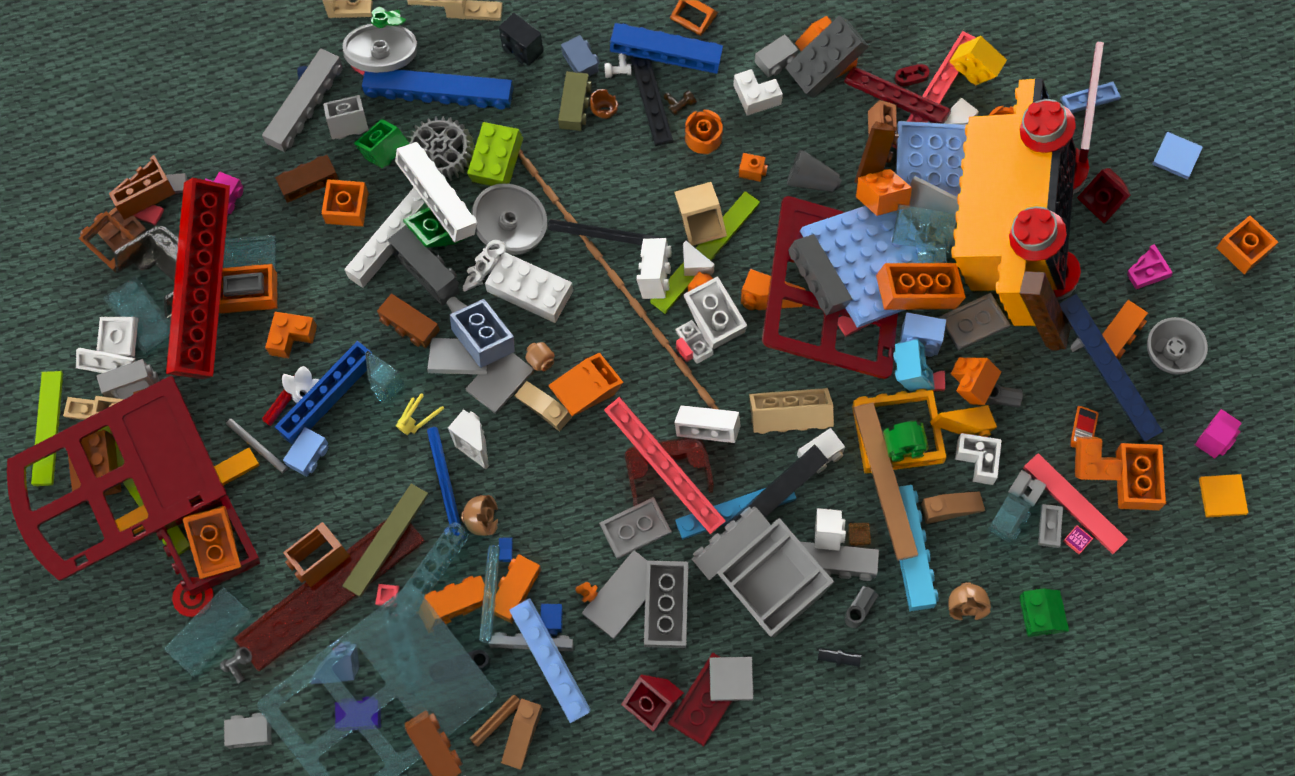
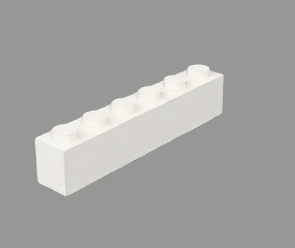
(436, 191)
(377, 249)

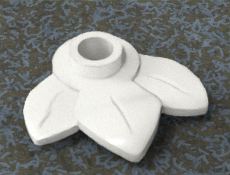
(299, 383)

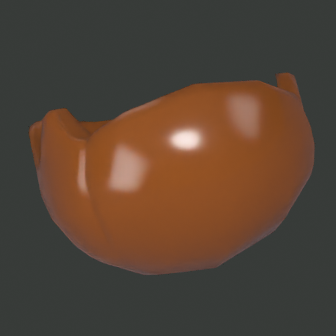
(600, 99)

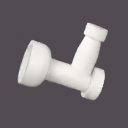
(621, 69)

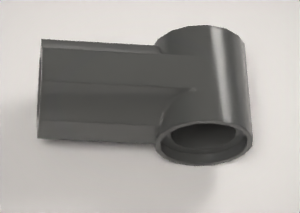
(1005, 396)
(860, 606)

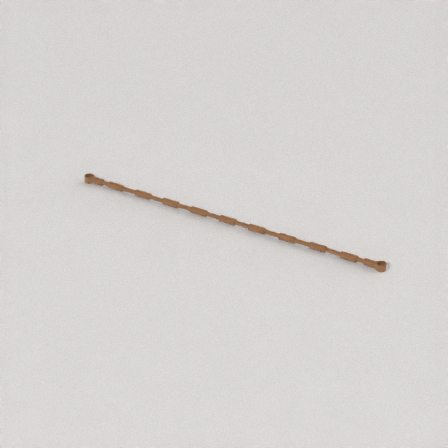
(620, 285)

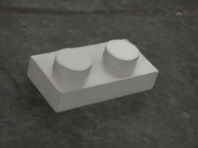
(1050, 526)

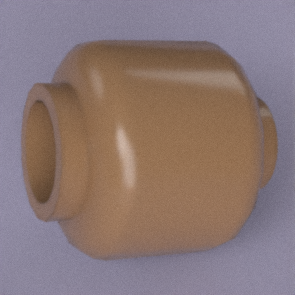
(540, 356)

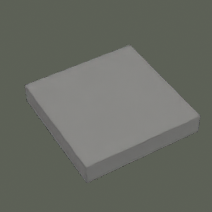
(731, 679)

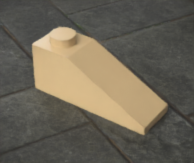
(543, 405)

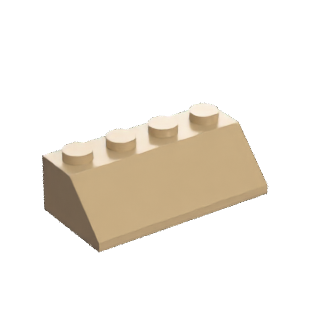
(791, 410)

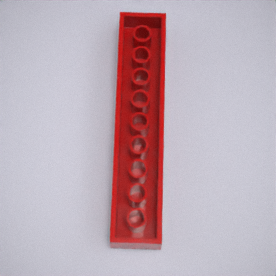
(198, 279)

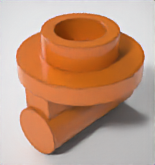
(587, 591)

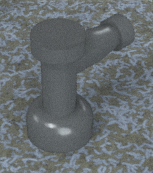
(241, 656)

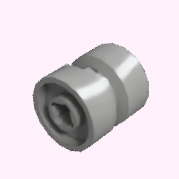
(1020, 485)

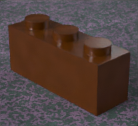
(306, 178)

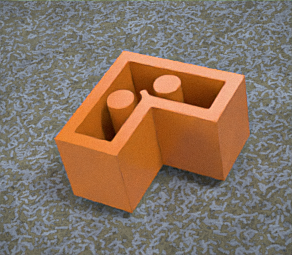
(285, 330)
(976, 379)
(1091, 464)

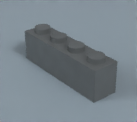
(819, 274)

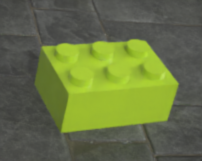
(495, 154)

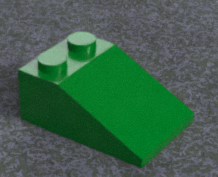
(429, 229)

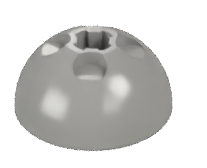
(1177, 345)

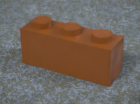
(408, 321)

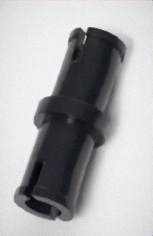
(839, 657)

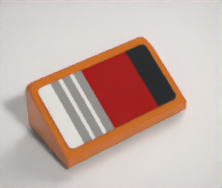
(1084, 424)

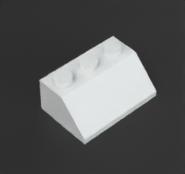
(469, 437)

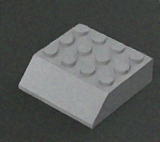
(776, 578)

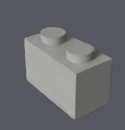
(776, 56)
(247, 731)

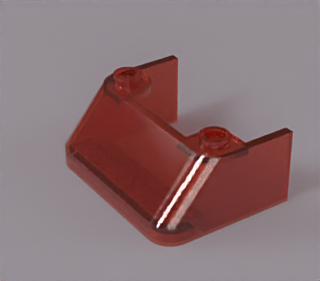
(678, 449)

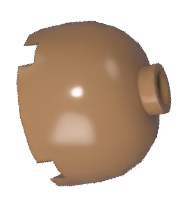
(479, 515)
(971, 600)

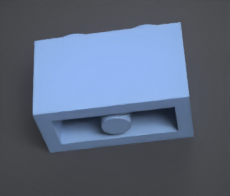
(306, 452)

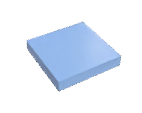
(1177, 155)

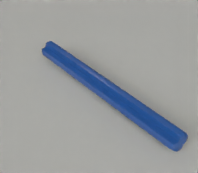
(443, 476)

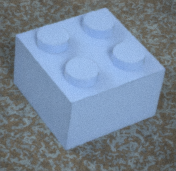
(925, 329)

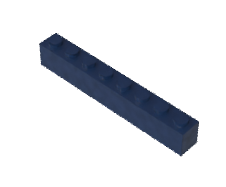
(1110, 368)

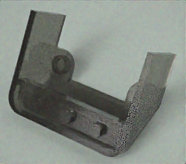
(151, 248)

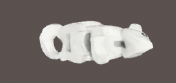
(484, 265)

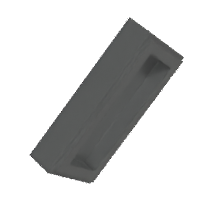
(243, 284)

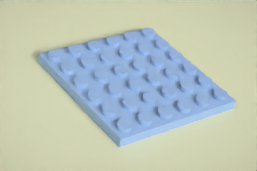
(858, 248)

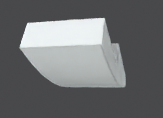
(695, 341)

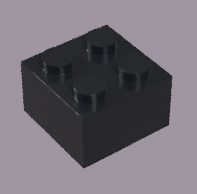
(520, 39)

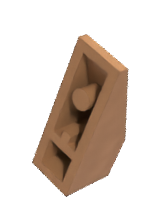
(951, 506)
(521, 733)

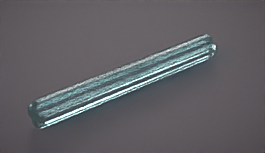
(489, 593)

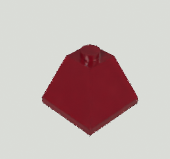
(1104, 194)
(652, 700)

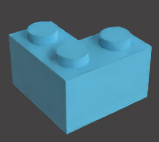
(912, 366)

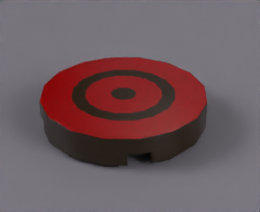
(188, 605)

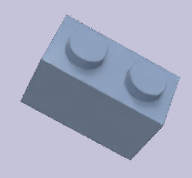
(579, 56)

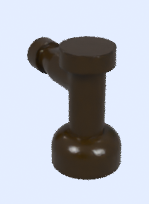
(688, 98)

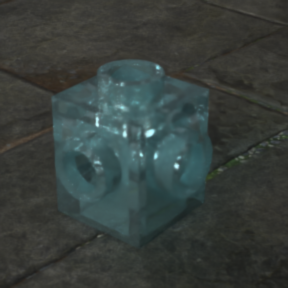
(932, 253)

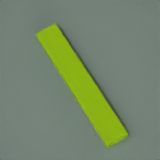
(47, 424)

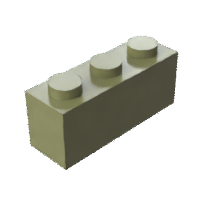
(574, 101)

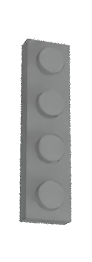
(501, 640)

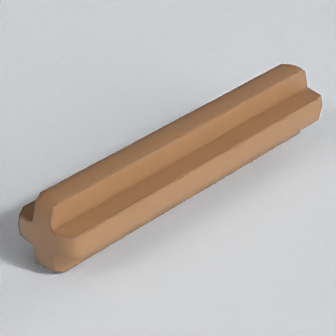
(495, 720)

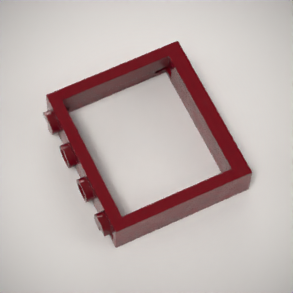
(194, 589)

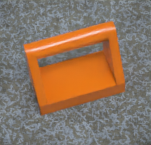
(711, 14)

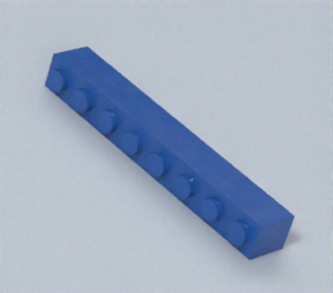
(439, 87)

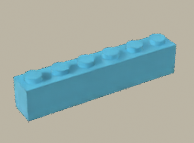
(916, 570)

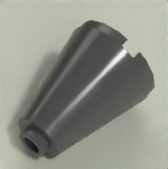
(812, 174)

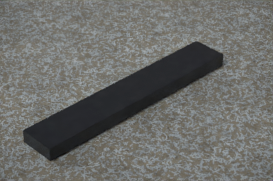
(652, 101)
(786, 483)

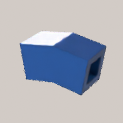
(506, 549)

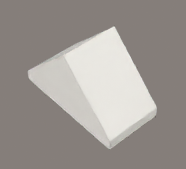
(695, 261)

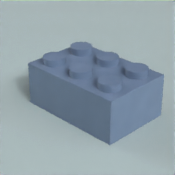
(482, 333)

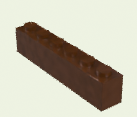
(1045, 310)

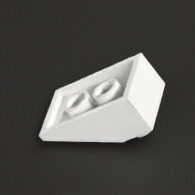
(715, 313)

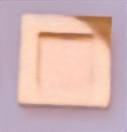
(859, 534)

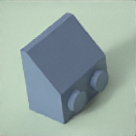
(346, 667)

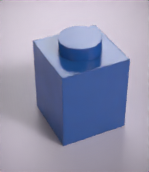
(552, 618)

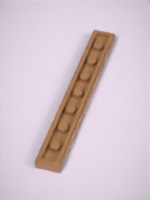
(885, 482)

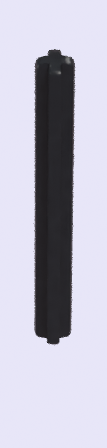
(598, 232)

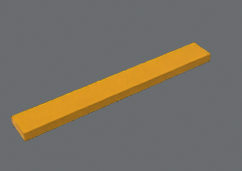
(227, 471)

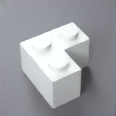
(756, 96)
(982, 452)

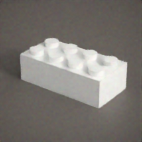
(529, 287)

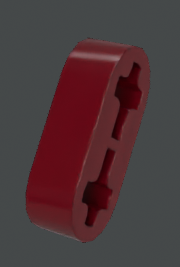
(911, 74)

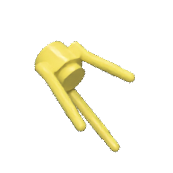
(406, 422)

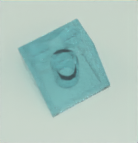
(383, 378)

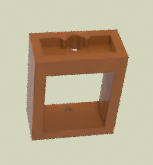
(99, 222)
(306, 546)

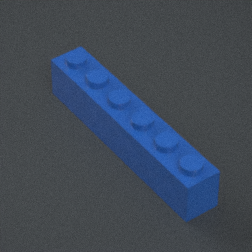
(666, 48)
(324, 393)

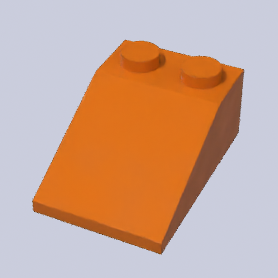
(756, 292)
(212, 542)

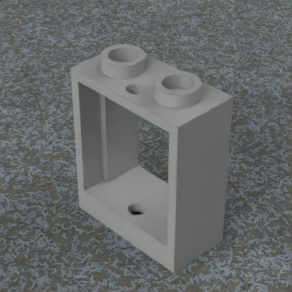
(125, 380)

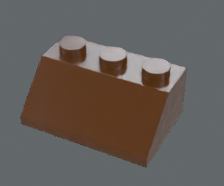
(877, 149)

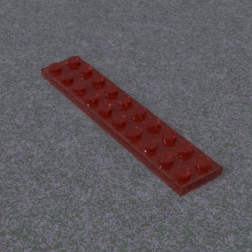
(312, 605)

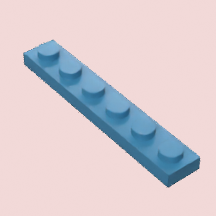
(690, 526)

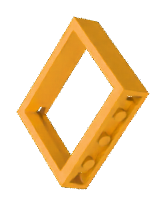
(929, 458)

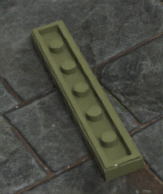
(385, 540)

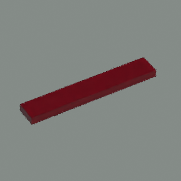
(897, 95)

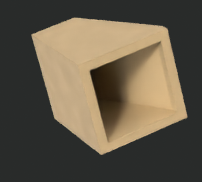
(700, 213)

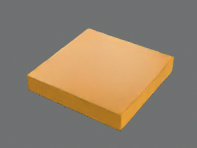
(1223, 495)

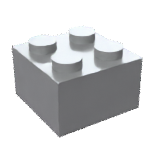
(345, 117)

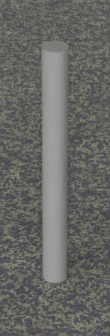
(256, 445)

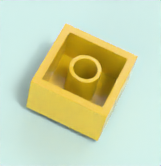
(978, 60)

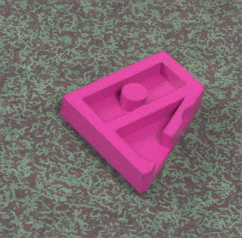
(1149, 269)

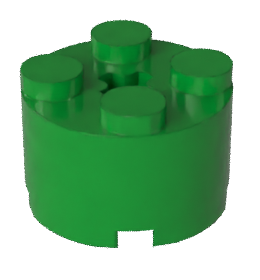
(905, 441)

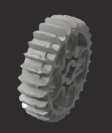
(442, 148)

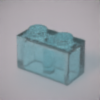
(1009, 518)

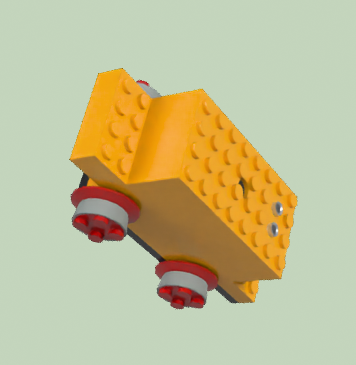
(1019, 199)

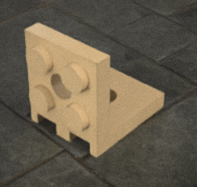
(348, 9)

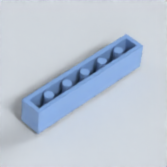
(550, 660)

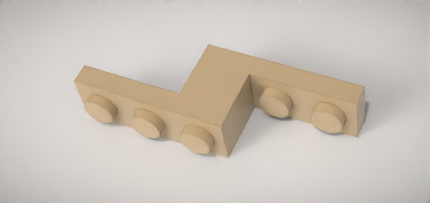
(466, 8)
(84, 408)

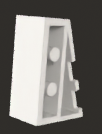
(654, 268)

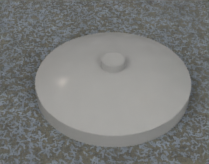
(379, 48)
(510, 216)

